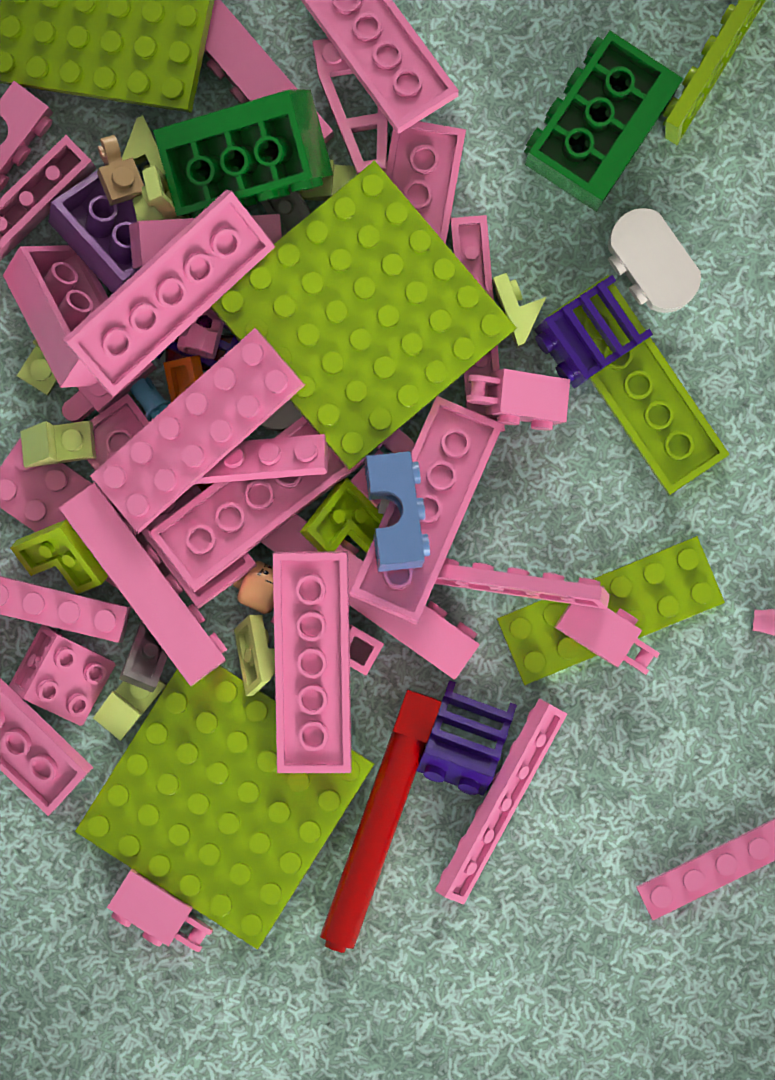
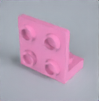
(61, 676)

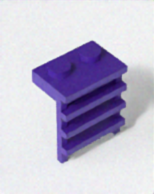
(571, 344)
(459, 759)

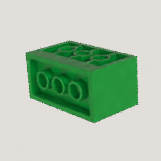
(624, 125)
(246, 149)

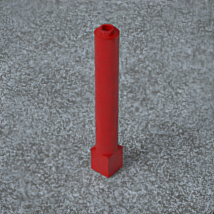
(379, 820)

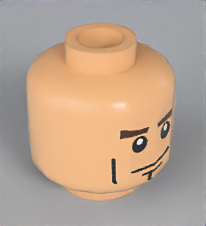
(257, 588)

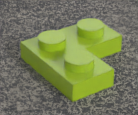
(341, 514)
(61, 548)

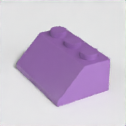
(96, 230)

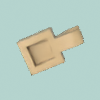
(118, 176)

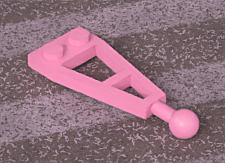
(331, 65)

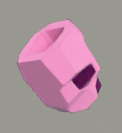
(202, 336)

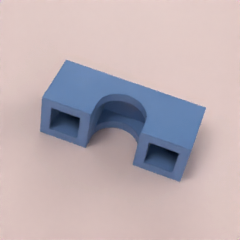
(394, 478)

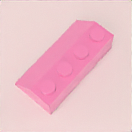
(55, 296)

